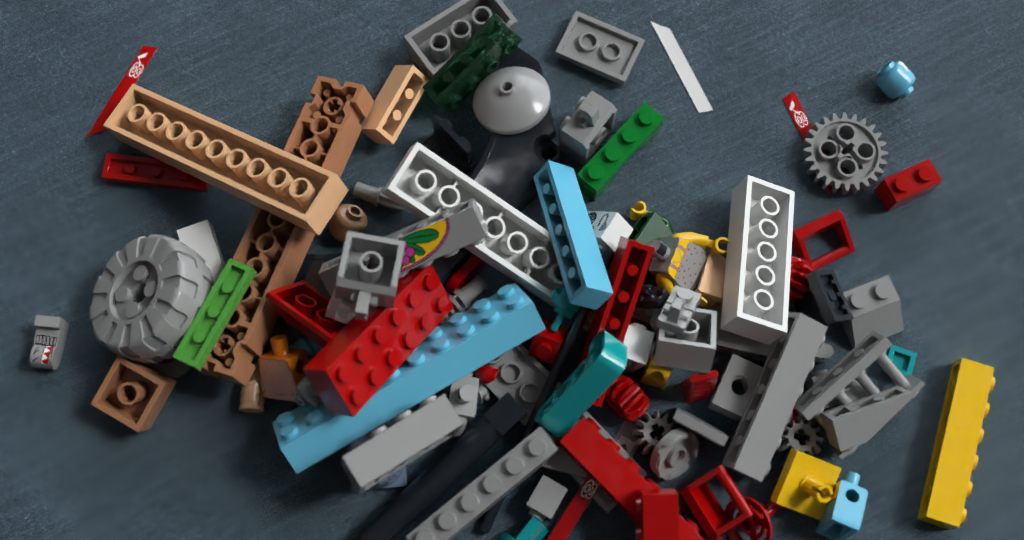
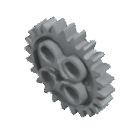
(859, 139)

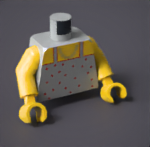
(681, 260)

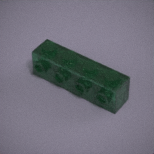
(472, 63)

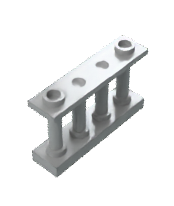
(844, 372)

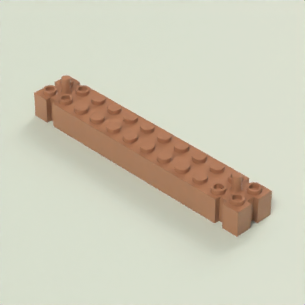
(276, 246)

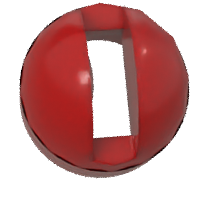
(486, 374)

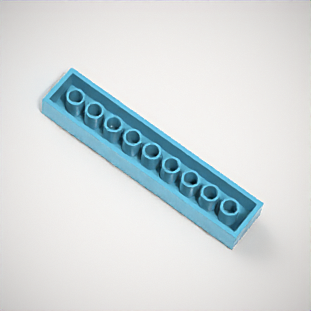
(441, 359)

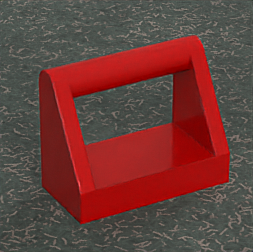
(833, 220)
(707, 508)

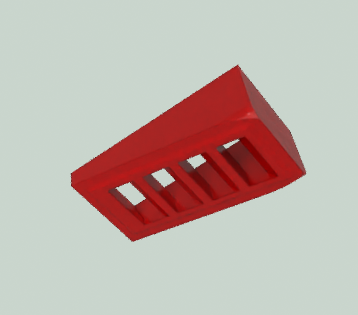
(699, 386)

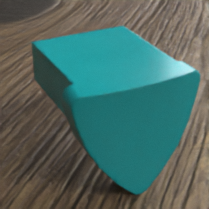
(532, 531)

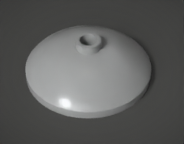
(513, 109)

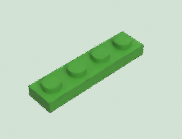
(214, 314)

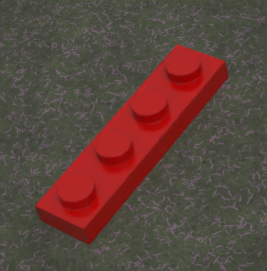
(149, 173)

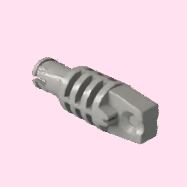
(463, 296)

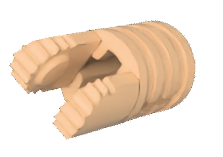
(251, 396)

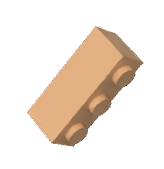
(394, 104)

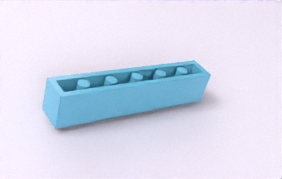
(572, 236)

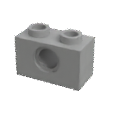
(724, 399)

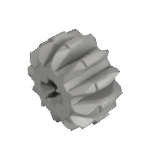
(646, 428)
(804, 432)

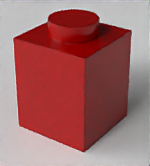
(548, 342)

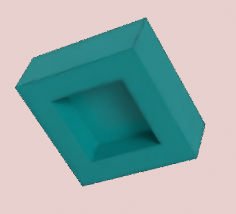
(902, 359)

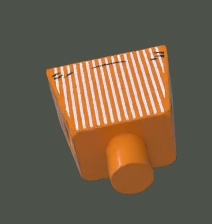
(281, 369)

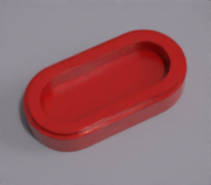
(465, 274)

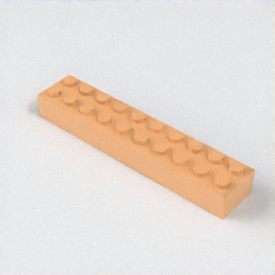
(227, 159)

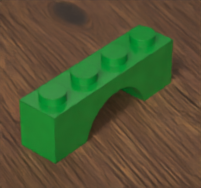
(607, 162)

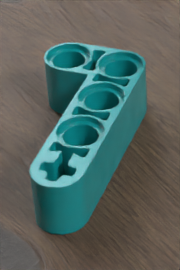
(585, 385)

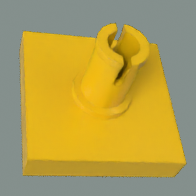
(805, 484)

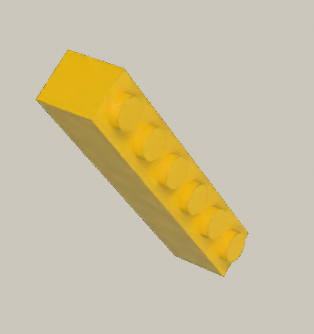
(956, 444)

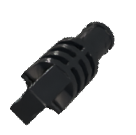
(651, 297)

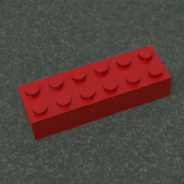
(371, 350)

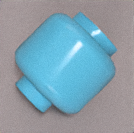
(895, 80)

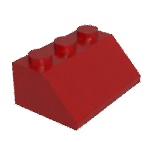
(305, 310)

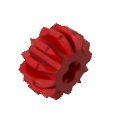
(798, 280)
(626, 399)

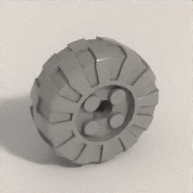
(149, 298)

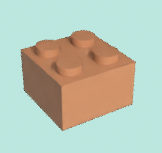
(133, 393)

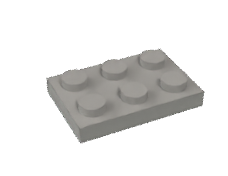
(599, 48)

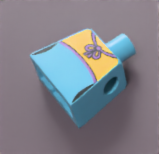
(844, 510)

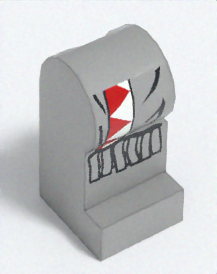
(48, 342)

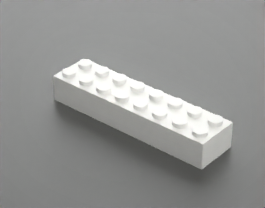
(513, 241)

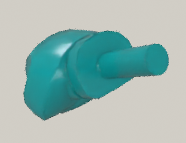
(562, 306)

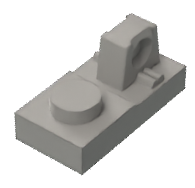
(678, 310)

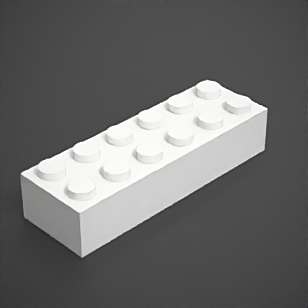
(758, 261)

